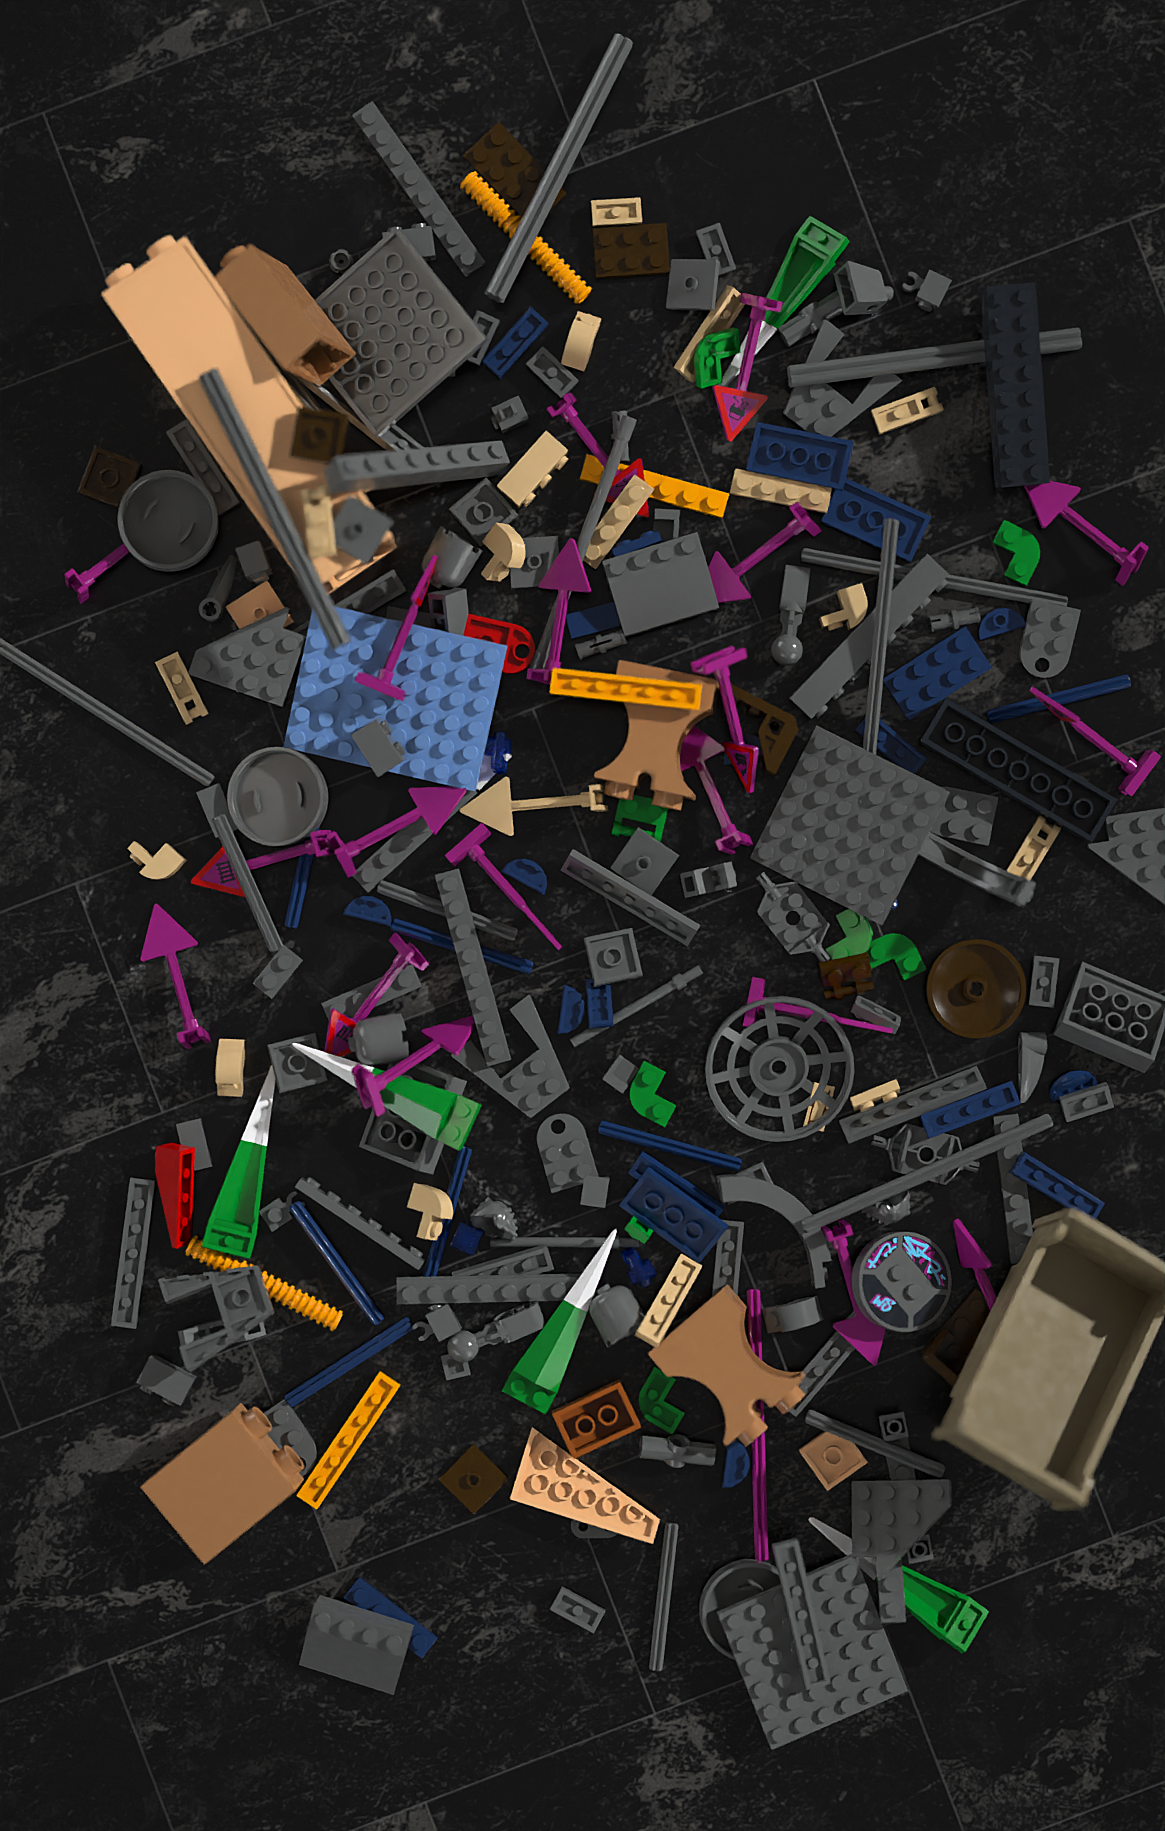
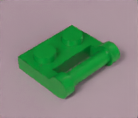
(639, 810)

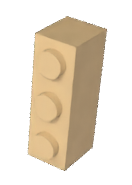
(533, 470)

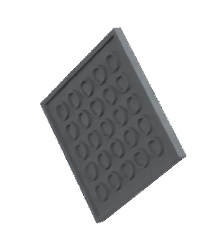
(401, 327)
(849, 825)
(853, 1645)

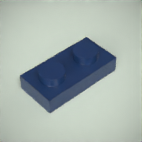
(646, 540)

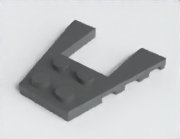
(819, 406)
(533, 1081)
(241, 1301)

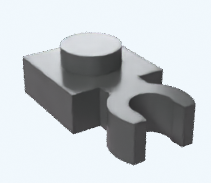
(278, 1212)

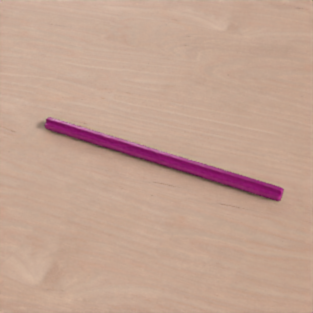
(758, 1444)

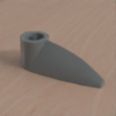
(219, 591)
(1031, 1052)

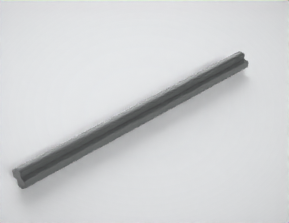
(559, 168)
(916, 359)
(274, 509)

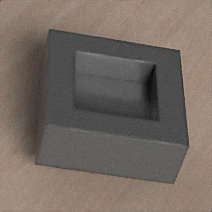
(454, 1369)

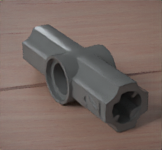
(810, 319)
(677, 1450)

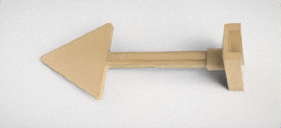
(496, 807)

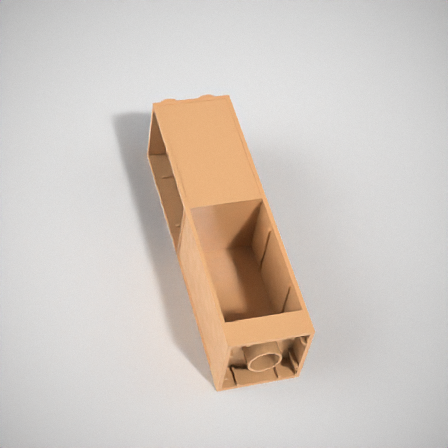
(191, 327)

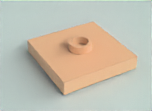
(256, 605)
(832, 1458)

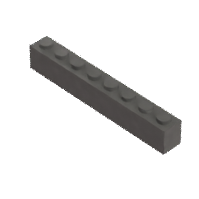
(415, 466)
(856, 649)

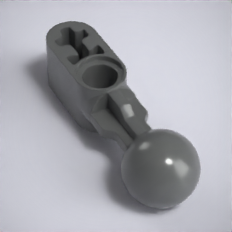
(787, 647)
(506, 1327)

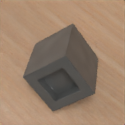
(666, 523)
(620, 1073)
(594, 1191)

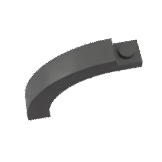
(976, 871)
(763, 1192)

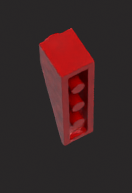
(176, 1182)

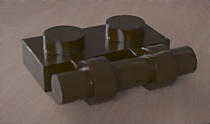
(846, 970)

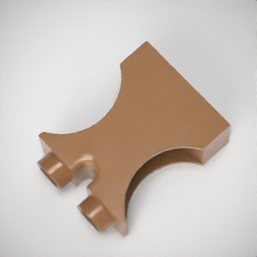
(656, 741)
(716, 1352)

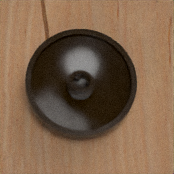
(976, 988)

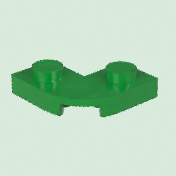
(710, 351)
(1025, 551)
(858, 935)
(901, 950)
(644, 1097)
(653, 1403)

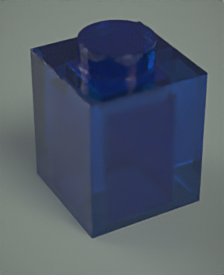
(466, 1238)

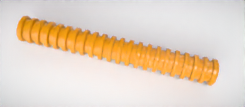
(539, 251)
(275, 1288)

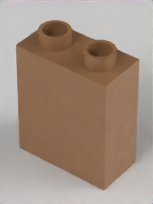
(283, 314)
(225, 1481)

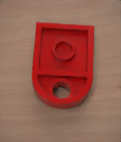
(505, 634)

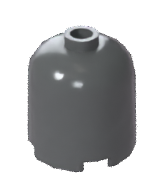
(453, 560)
(379, 1040)
(615, 1313)

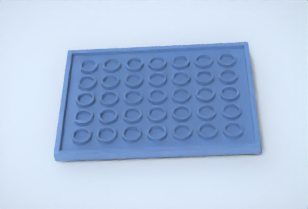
(439, 723)

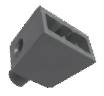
(861, 289)

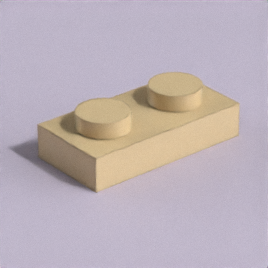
(616, 212)
(866, 1100)

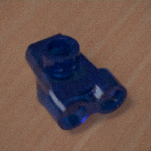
(498, 748)
(640, 1271)

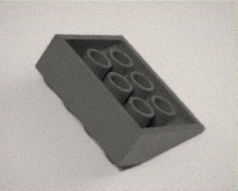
(660, 584)
(1113, 1018)
(399, 1139)
(356, 1644)

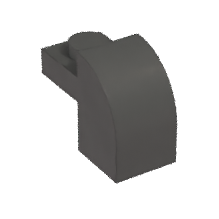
(708, 879)
(792, 1315)

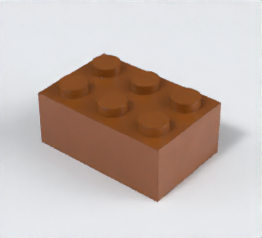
(596, 1418)

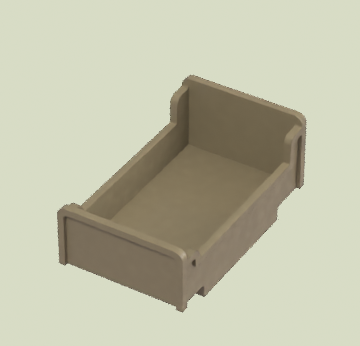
(1058, 1357)

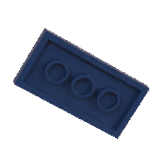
(800, 456)
(863, 514)
(936, 673)
(673, 1215)

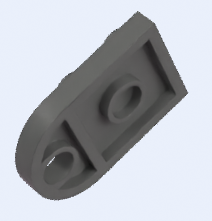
(1048, 635)
(966, 816)
(566, 1154)
(290, 1431)

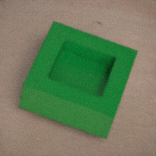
(638, 1230)

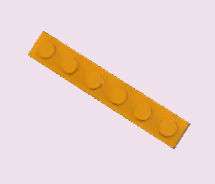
(668, 489)
(626, 689)
(348, 1440)

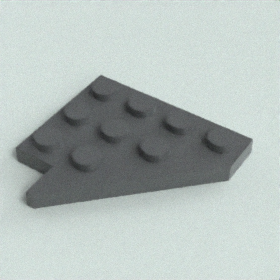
(253, 659)
(1137, 849)
(894, 1516)

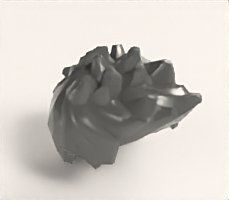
(890, 1209)
(494, 1219)

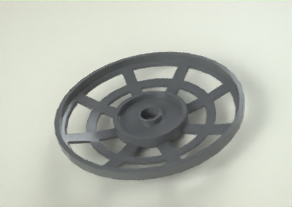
(783, 1082)

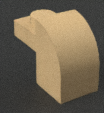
(580, 341)
(507, 550)
(853, 606)
(162, 865)
(230, 1067)
(435, 1206)

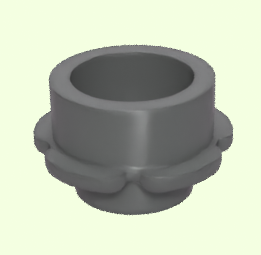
(340, 255)

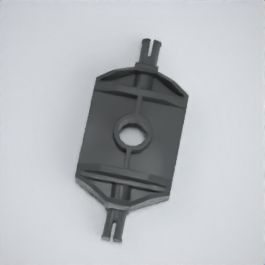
(796, 938)
(906, 1145)

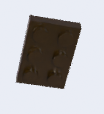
(631, 250)

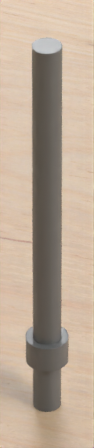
(678, 981)
(564, 1242)

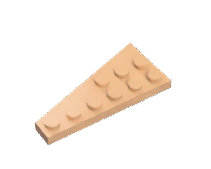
(568, 1488)

